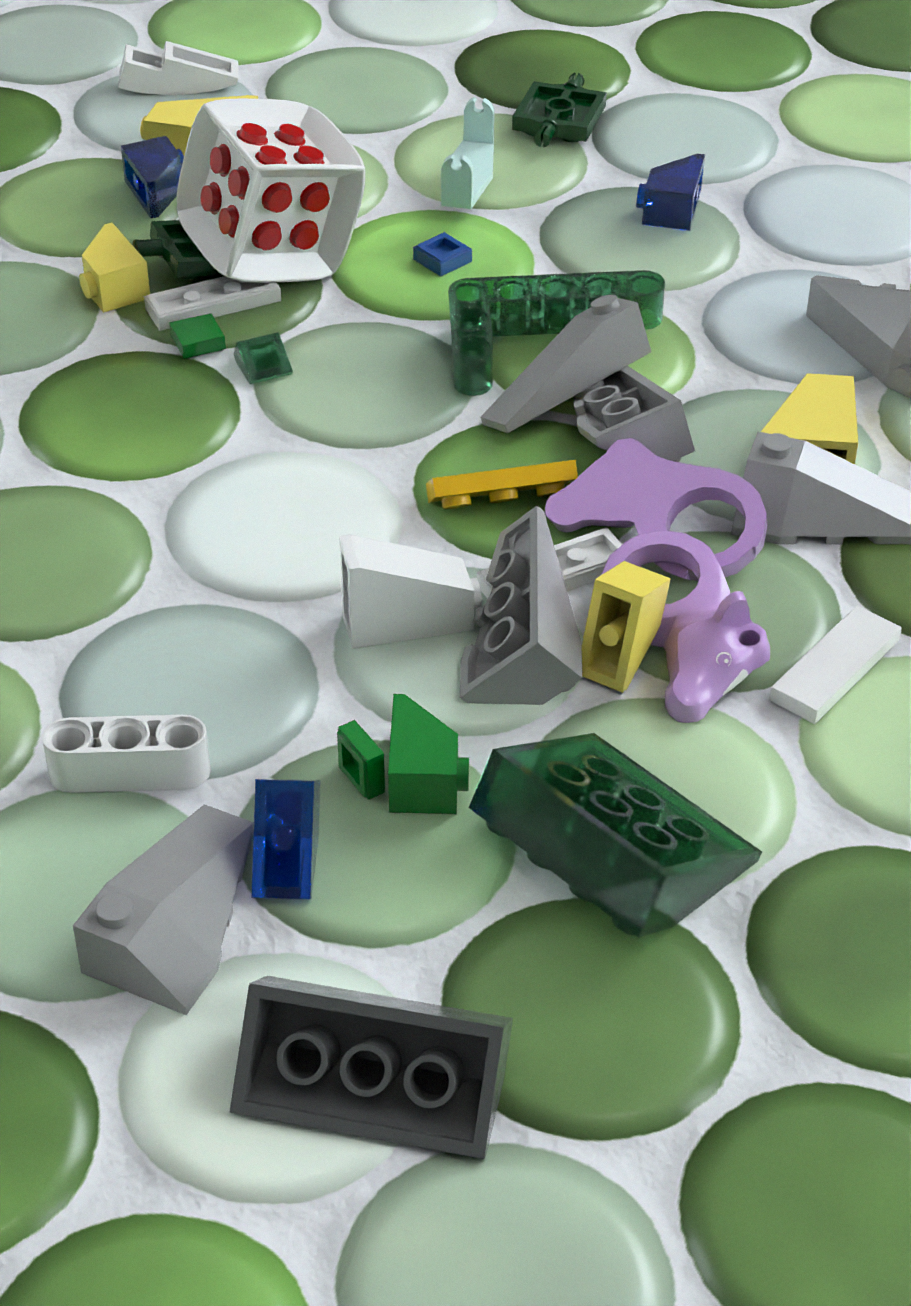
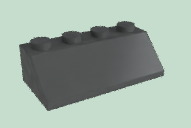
(371, 1065)

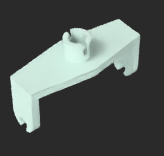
(470, 167)

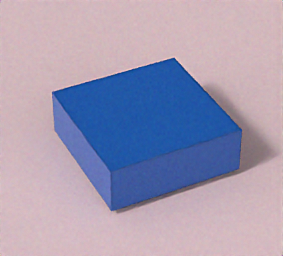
(442, 254)

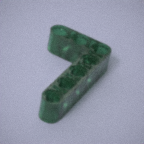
(532, 306)

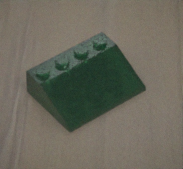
(610, 830)

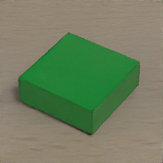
(197, 335)
(361, 760)

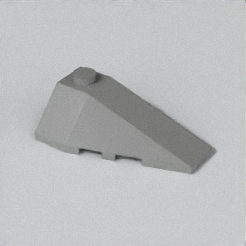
(868, 324)
(581, 355)
(634, 408)
(822, 495)
(527, 627)
(167, 912)

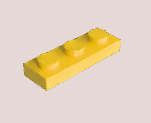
(501, 484)

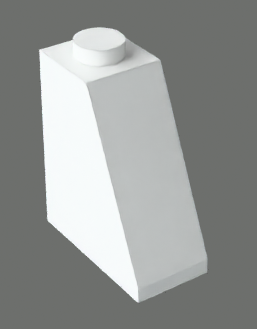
(403, 592)

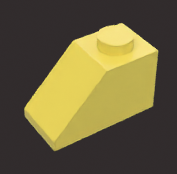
(113, 271)
(622, 623)

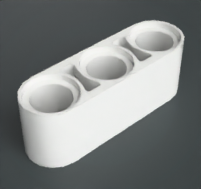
(126, 753)

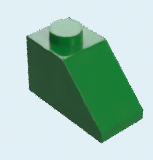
(423, 762)

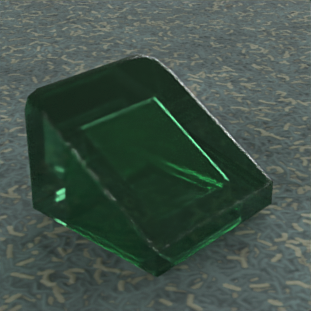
(262, 358)

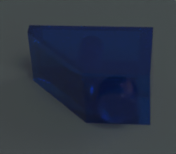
(152, 172)
(672, 193)
(285, 837)

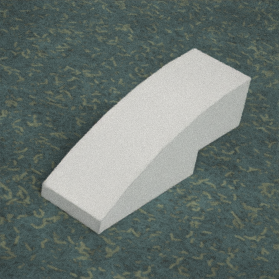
(176, 71)

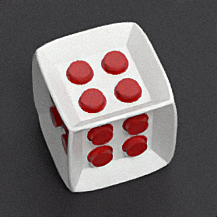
(269, 190)

